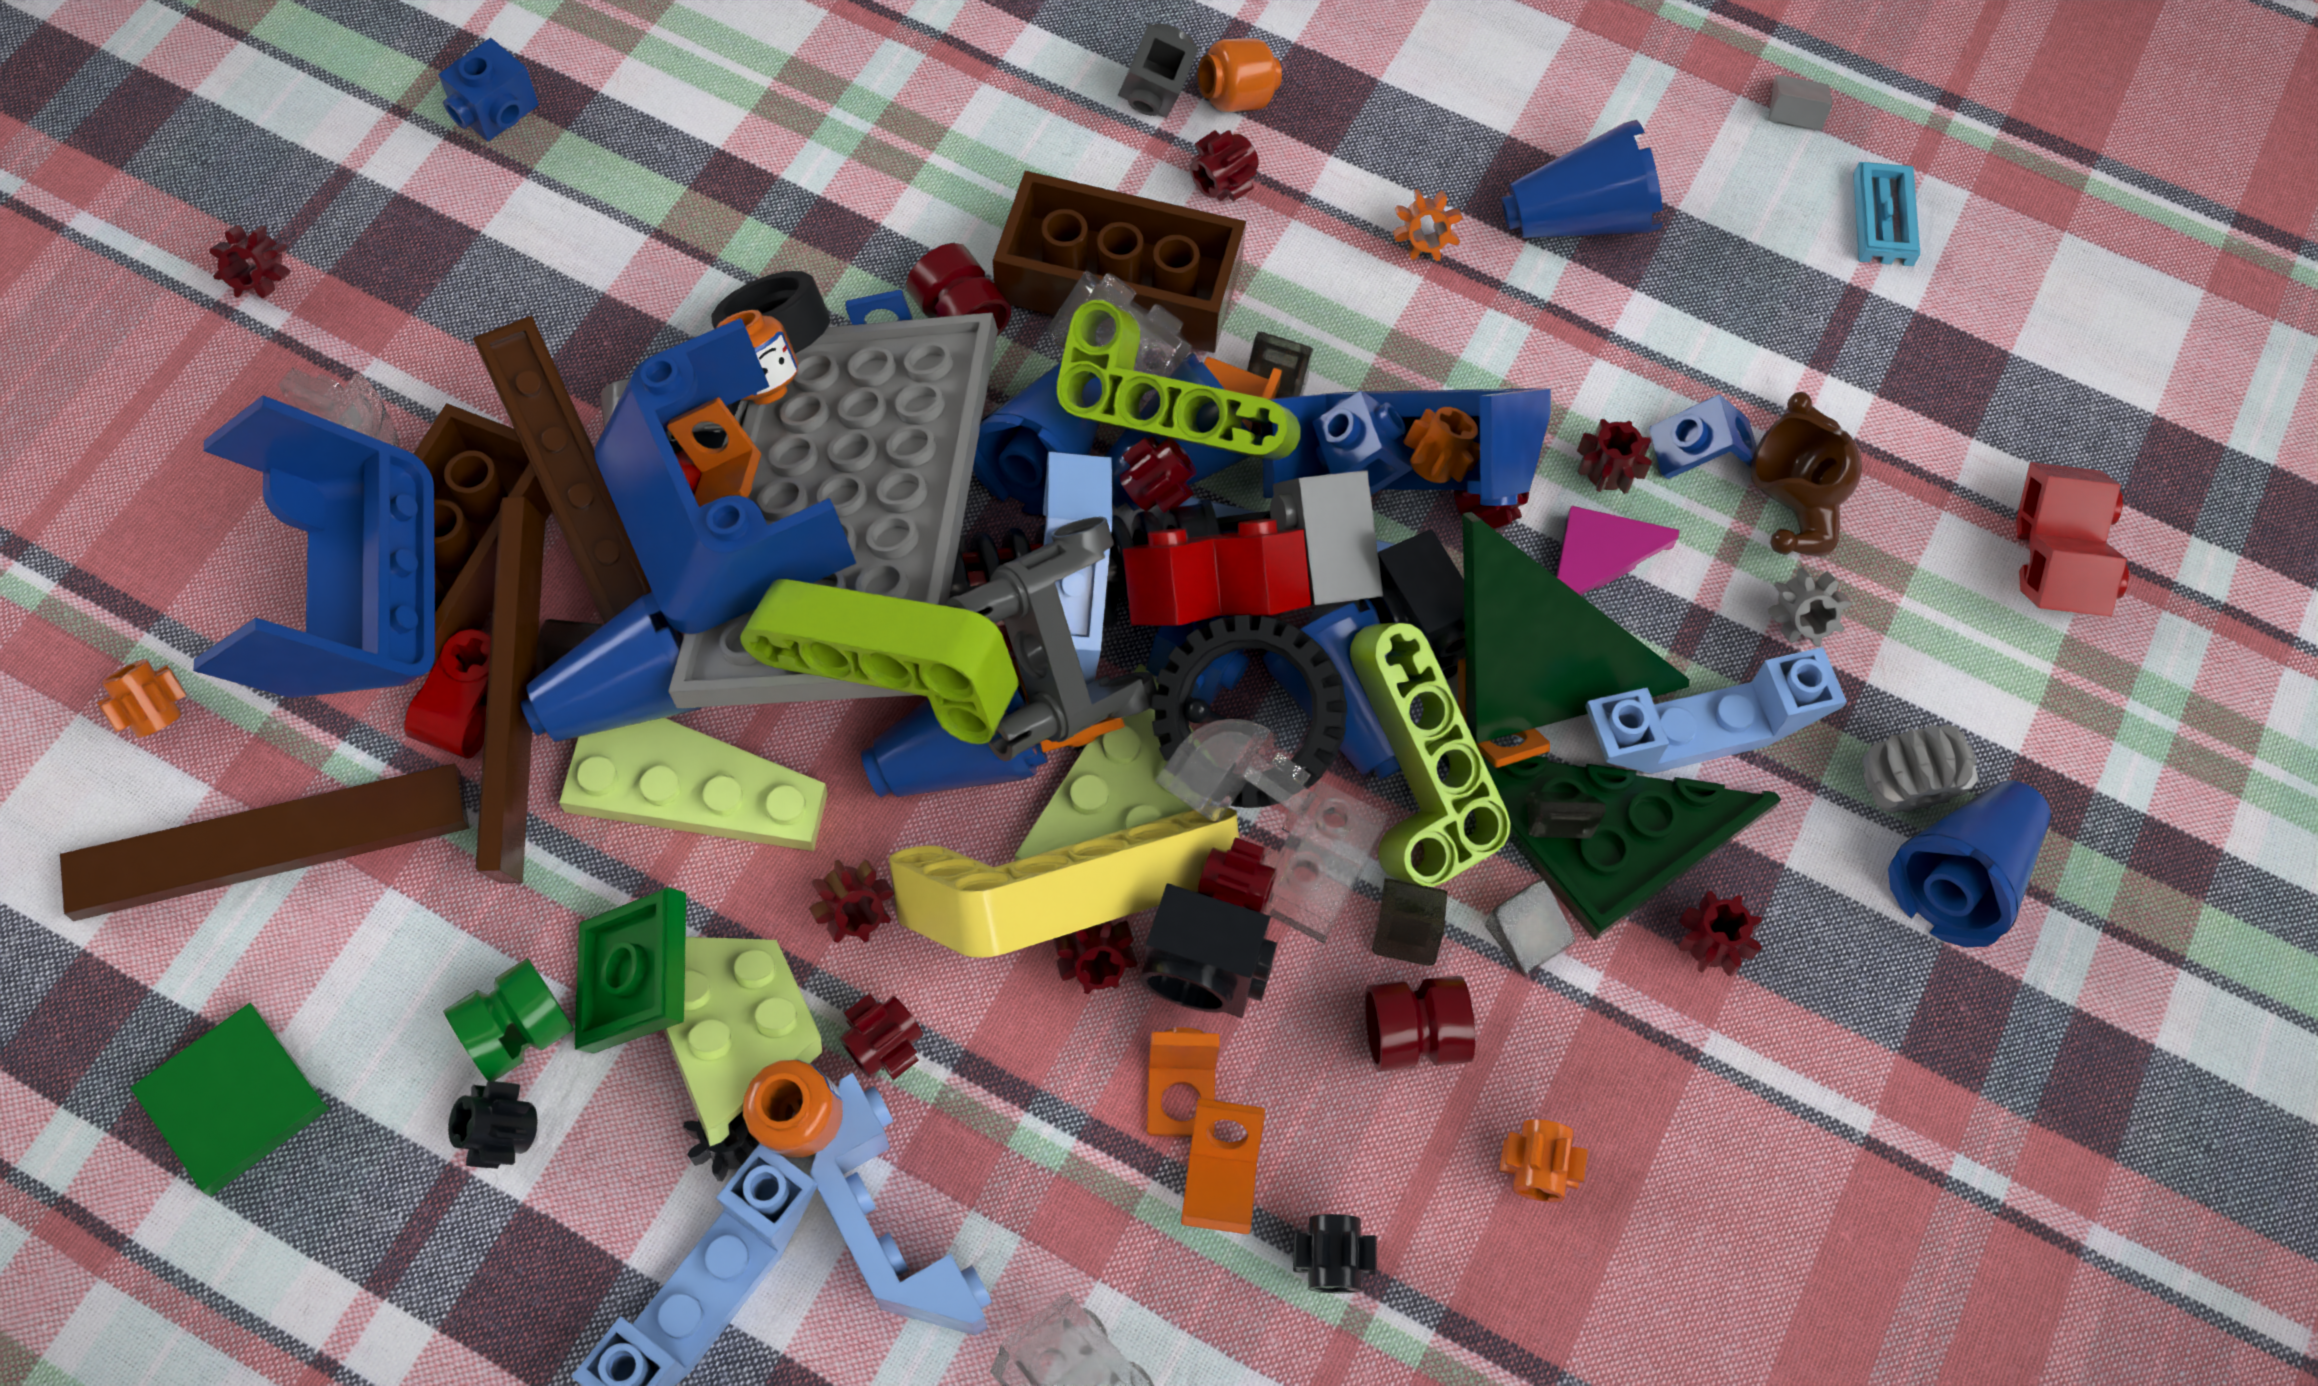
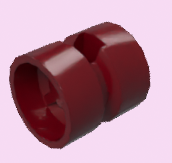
(954, 284)
(1420, 1023)

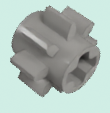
(1809, 607)

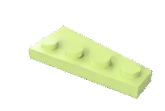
(691, 783)

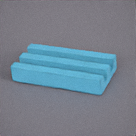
(1885, 247)

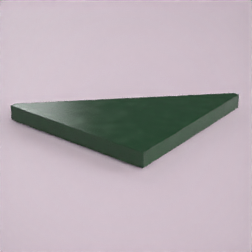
(1538, 644)
(1643, 843)

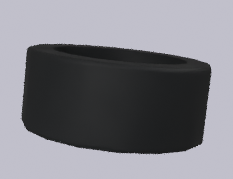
(789, 298)

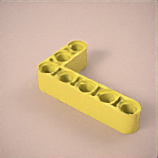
(1054, 893)

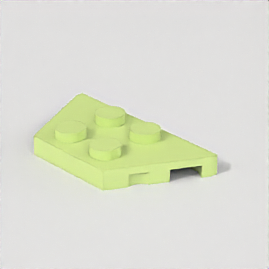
(1107, 789)
(737, 1020)

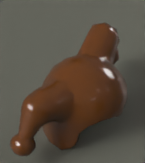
(1810, 469)

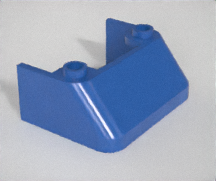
(1509, 436)
(718, 556)
(366, 557)

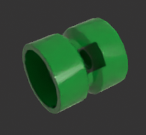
(508, 1020)

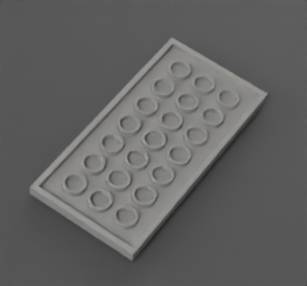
(889, 434)

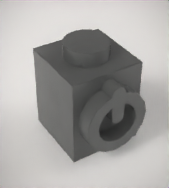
(1158, 70)

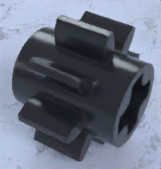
(492, 1124)
(721, 1155)
(1334, 1254)

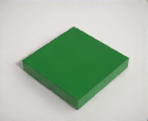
(631, 971)
(229, 1099)

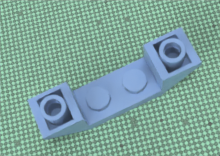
(1078, 490)
(1719, 723)
(711, 1283)
(934, 1294)

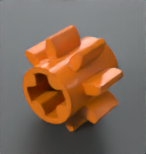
(1442, 225)
(1443, 445)
(141, 698)
(1543, 1160)

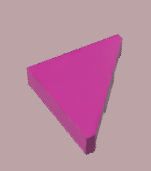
(1605, 547)

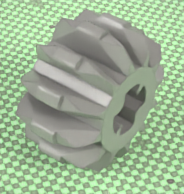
(1919, 768)

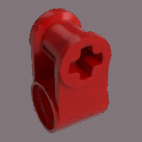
(453, 700)

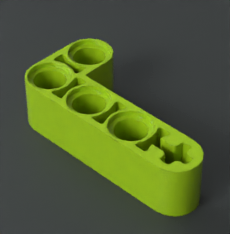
(1178, 399)
(890, 645)
(1418, 752)

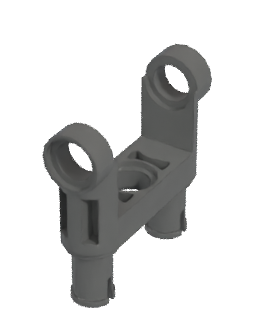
(1029, 603)

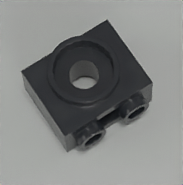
(1427, 592)
(1207, 953)

